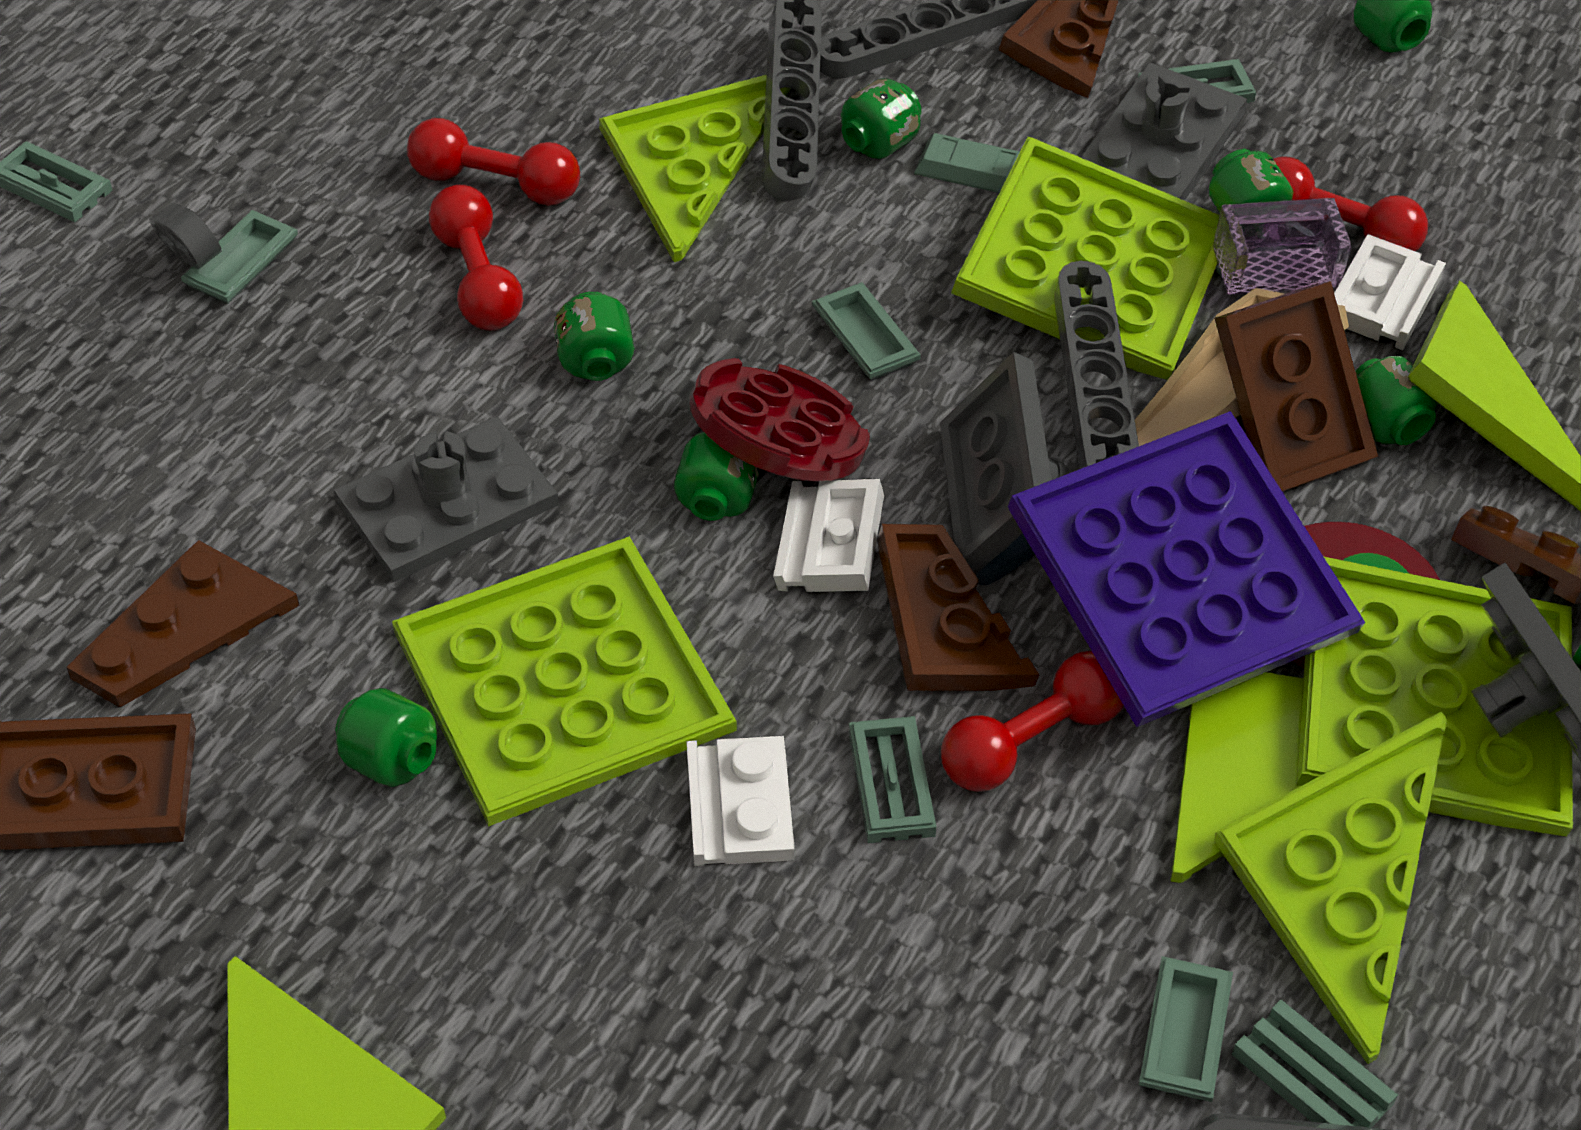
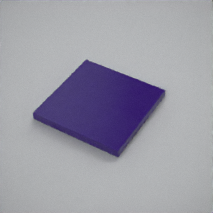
(1184, 567)

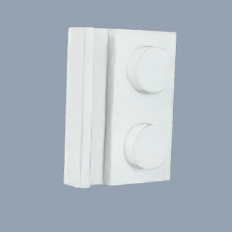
(1387, 290)
(830, 536)
(740, 801)

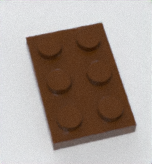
(1297, 385)
(95, 780)

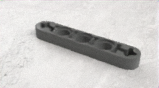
(855, 52)
(790, 113)
(1100, 356)

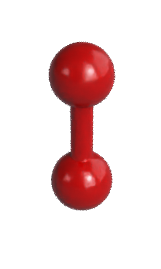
(545, 171)
(1390, 218)
(488, 294)
(983, 752)

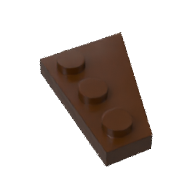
(1062, 40)
(1497, 538)
(177, 620)
(941, 620)

